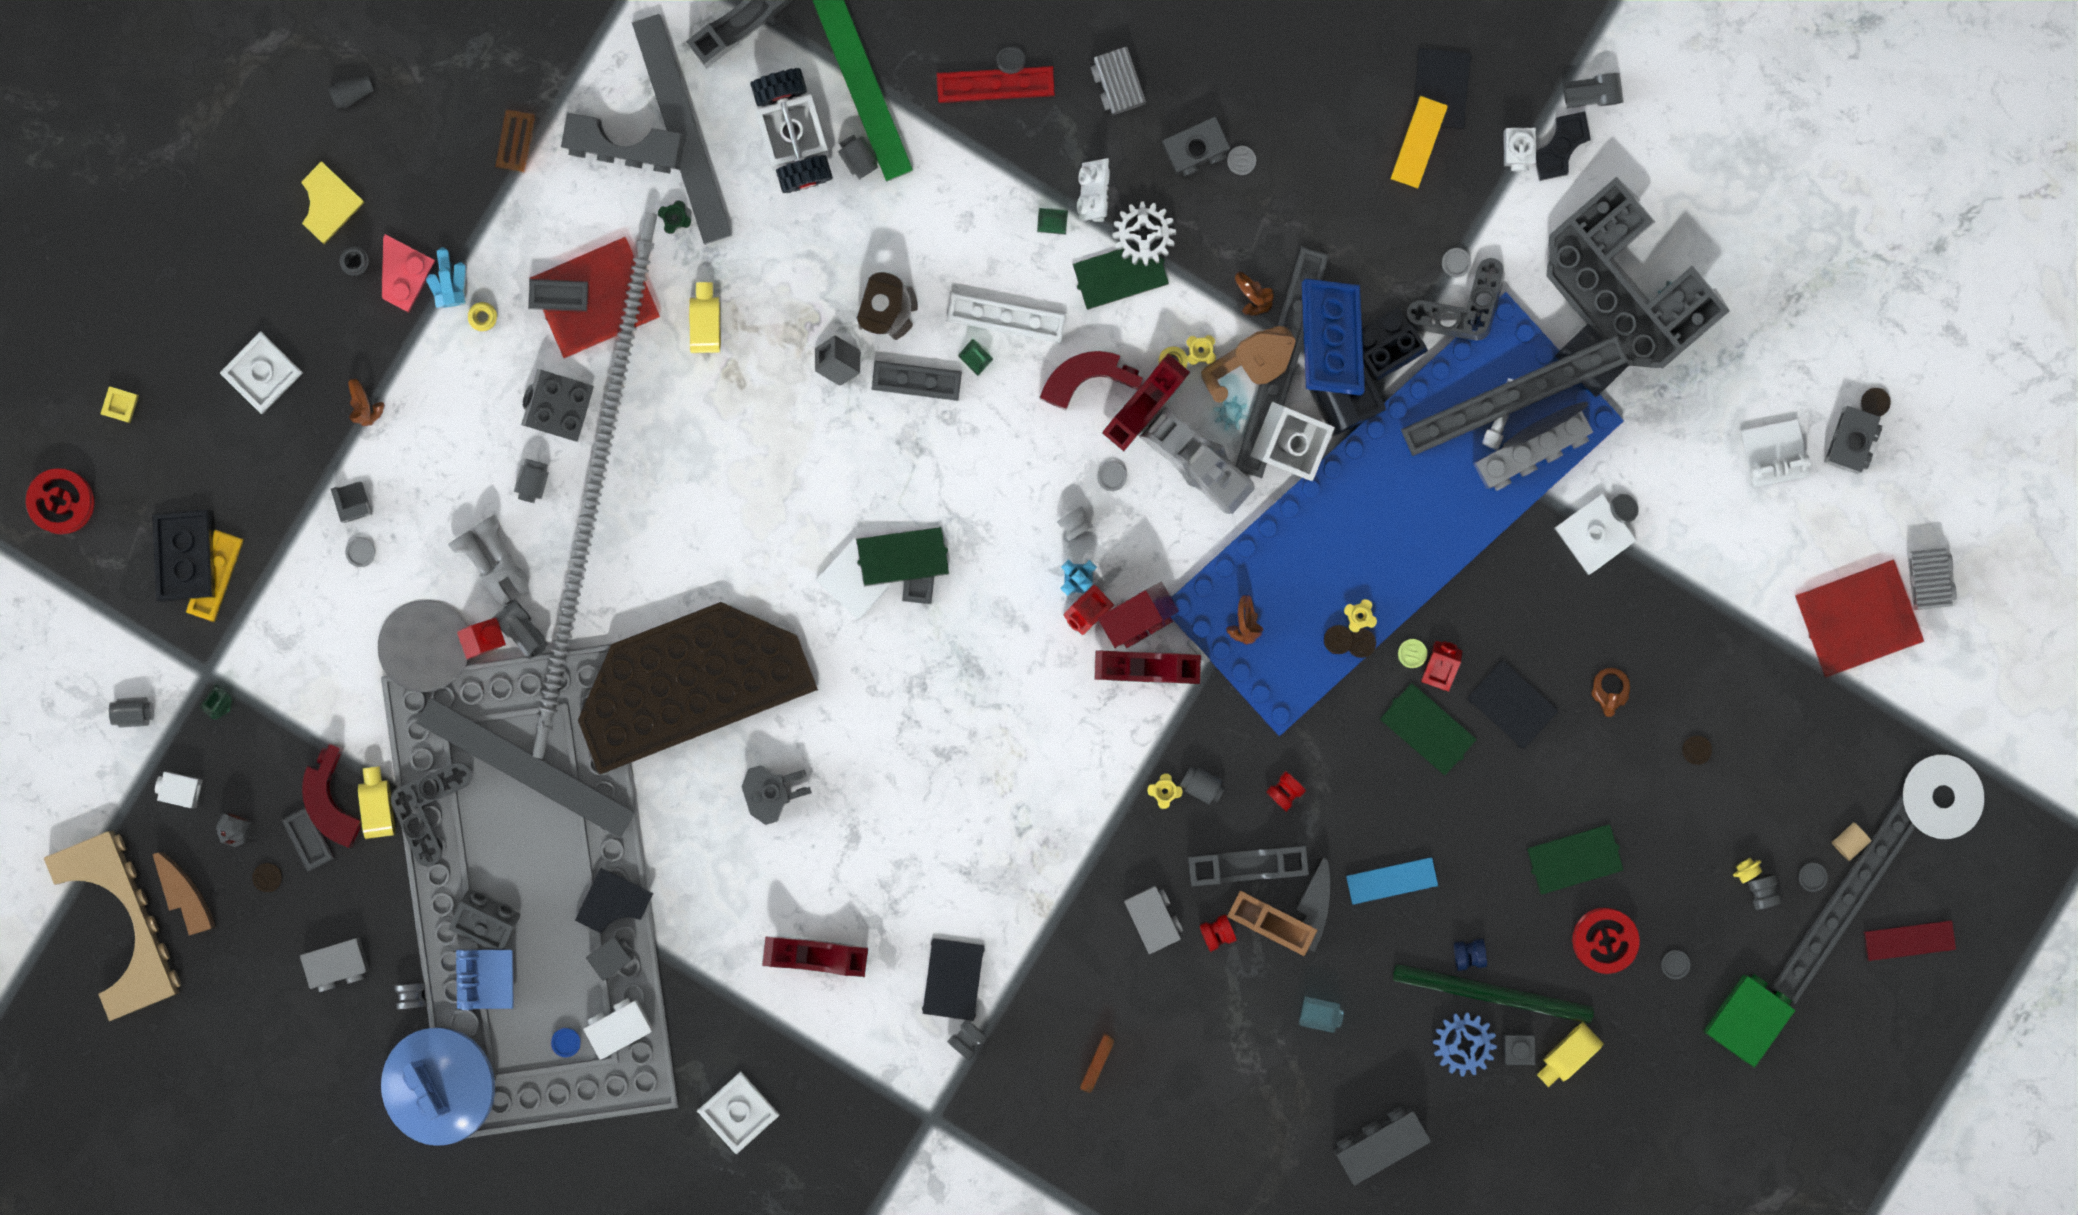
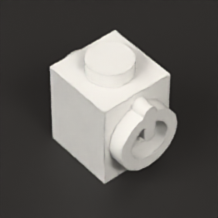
(1519, 148)

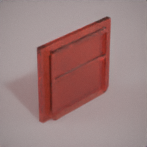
(608, 278)
(1859, 618)

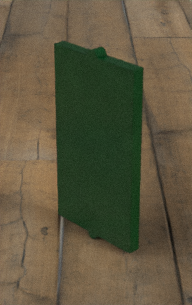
(1115, 278)
(902, 556)
(1428, 729)
(1575, 859)

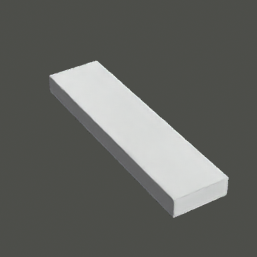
(1006, 317)

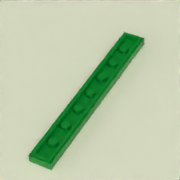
(863, 88)

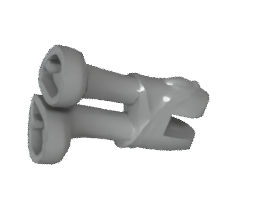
(505, 566)

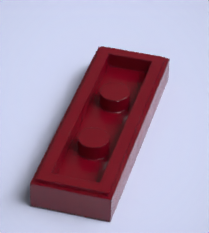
(1909, 940)

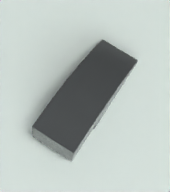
(1315, 900)

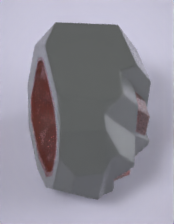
(233, 829)

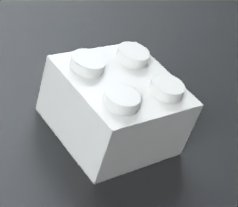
(1292, 441)

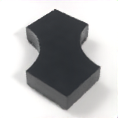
(1554, 158)

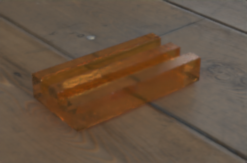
(526, 143)
(1097, 1063)

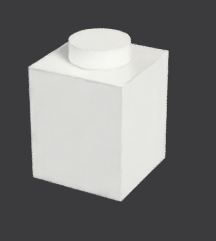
(178, 789)

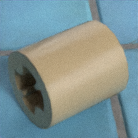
(1851, 841)

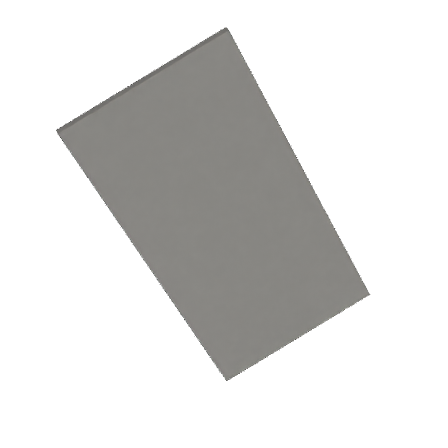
(541, 864)

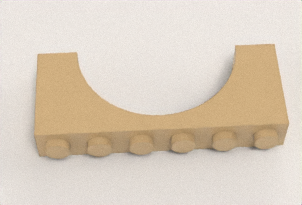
(104, 864)

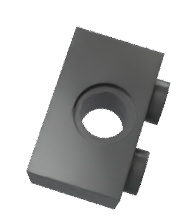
(1207, 133)
(1841, 453)

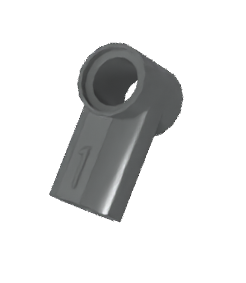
(1600, 90)
(516, 624)

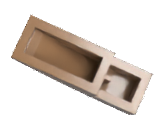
(183, 894)
(1272, 923)

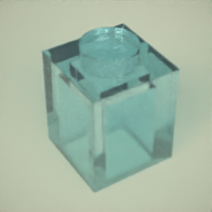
(1321, 1014)

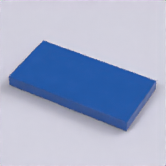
(1333, 337)

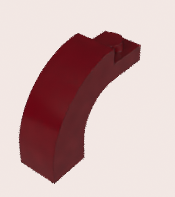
(1082, 367)
(1146, 402)
(1147, 667)
(319, 802)
(815, 956)

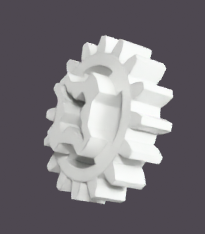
(1158, 233)

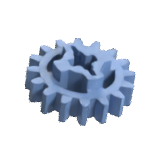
(1477, 1040)

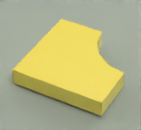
(330, 202)

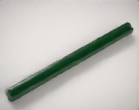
(1493, 993)

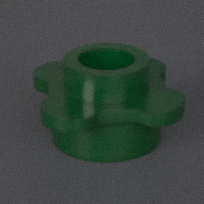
(677, 209)

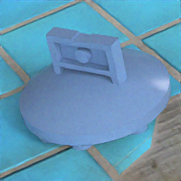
(438, 1086)

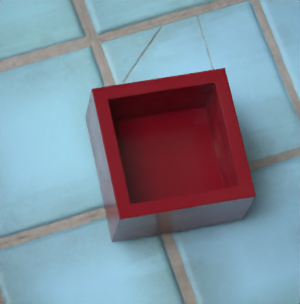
(1145, 611)

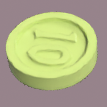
(1412, 653)

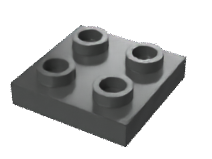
(556, 405)

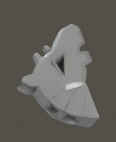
(1206, 469)

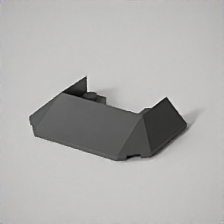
(1608, 299)

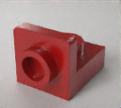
(1087, 609)
(1442, 665)

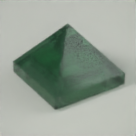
(1052, 220)
(976, 356)
(216, 703)

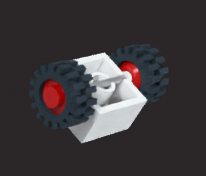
(791, 130)

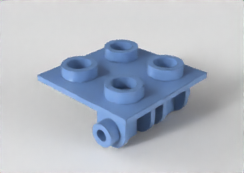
(484, 979)

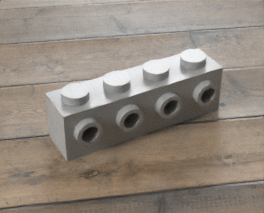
(1506, 462)

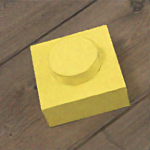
(119, 404)

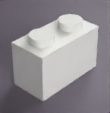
(618, 1028)

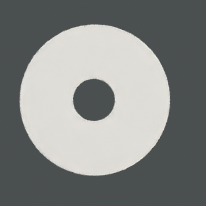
(1919, 803)

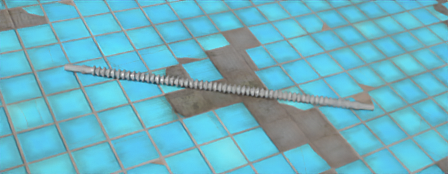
(545, 723)

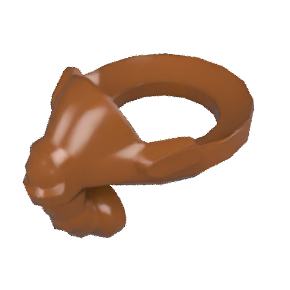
(1256, 294)
(361, 412)
(1249, 628)
(1611, 701)

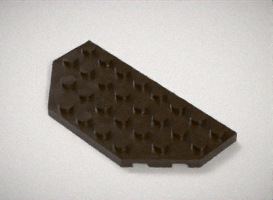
(689, 683)

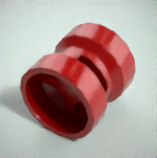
(1291, 786)
(1224, 931)

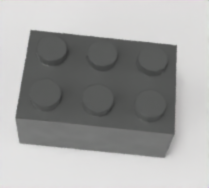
(1381, 1144)

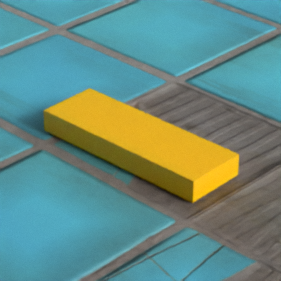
(1419, 142)
(225, 554)

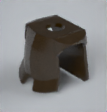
(896, 316)

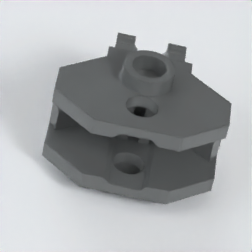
(773, 793)

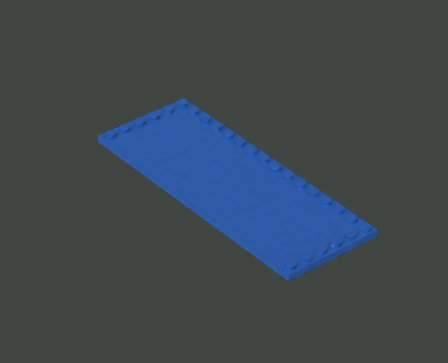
(1376, 524)

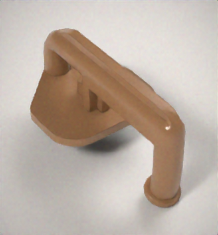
(1261, 356)

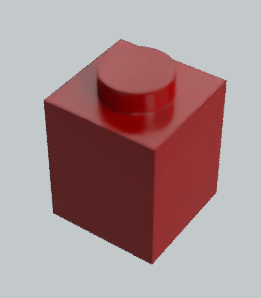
(481, 638)

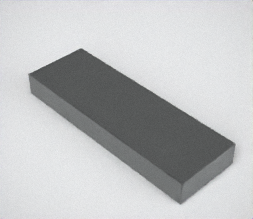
(916, 380)

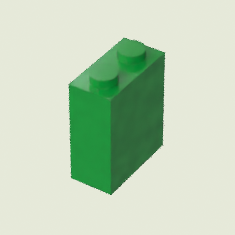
(1750, 1019)

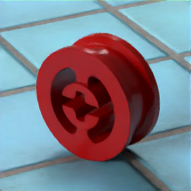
(38, 492)
(1627, 933)

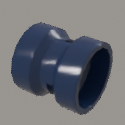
(1476, 957)

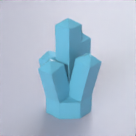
(450, 288)
(1077, 577)

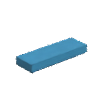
(1391, 880)

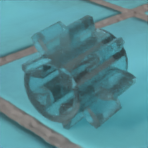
(1228, 421)

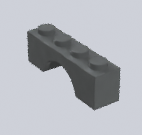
(731, 29)
(658, 148)
(1248, 865)

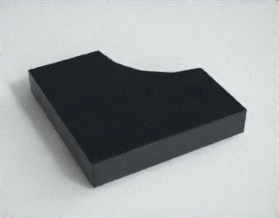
(612, 899)

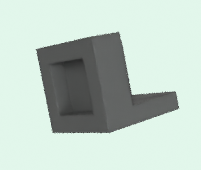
(837, 360)
(351, 502)

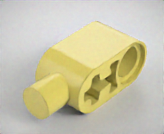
(704, 320)
(375, 805)
(1570, 1054)

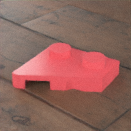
(403, 273)

